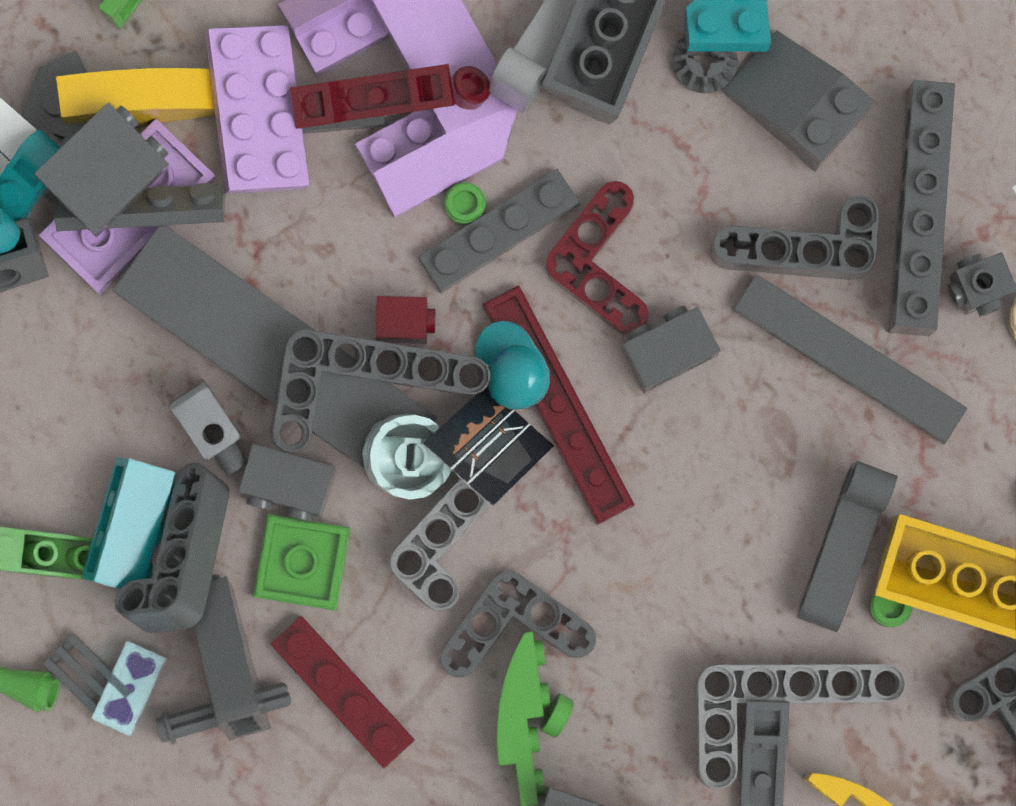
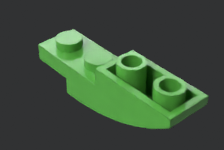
(520, 700)

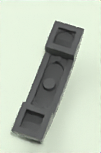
(764, 753)

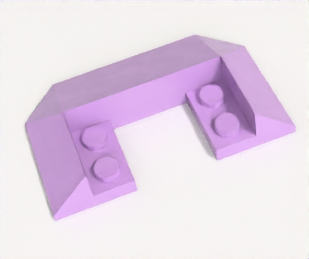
(430, 146)

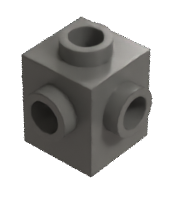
(991, 274)

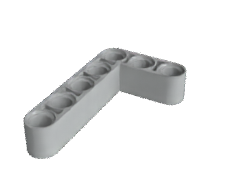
(779, 677)

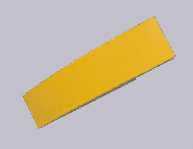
(145, 93)

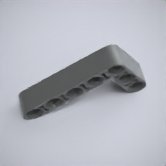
(365, 368)

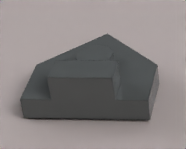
(43, 101)

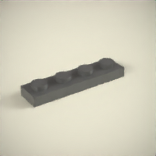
(160, 208)
(499, 230)

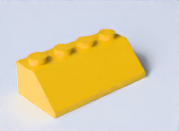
(949, 575)

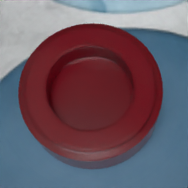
(470, 87)

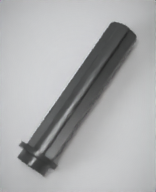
(203, 716)

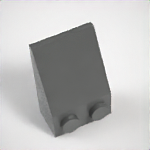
(799, 99)

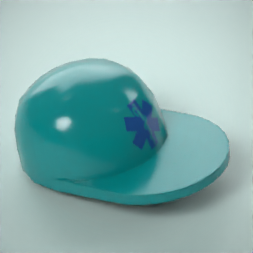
(515, 364)

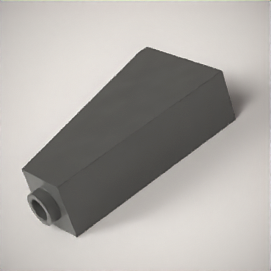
(229, 664)

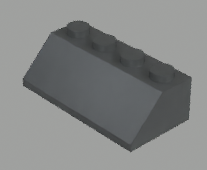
(601, 54)

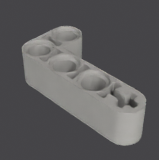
(522, 69)
(432, 553)

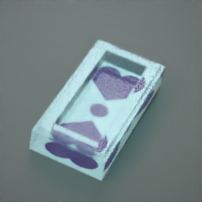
(129, 688)

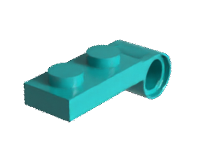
(18, 183)

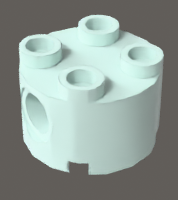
(399, 460)

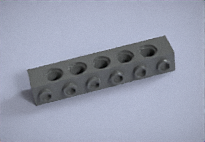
(921, 208)

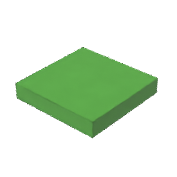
(301, 562)

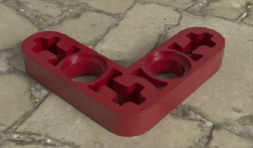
(583, 256)

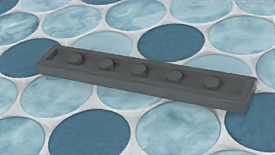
(850, 359)

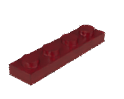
(342, 692)

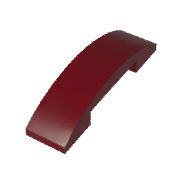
(372, 96)

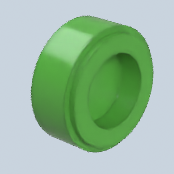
(465, 203)
(887, 612)
(557, 715)

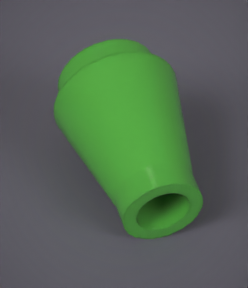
(30, 688)

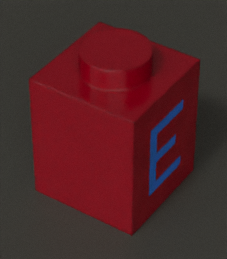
(404, 319)

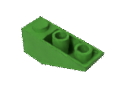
(43, 553)

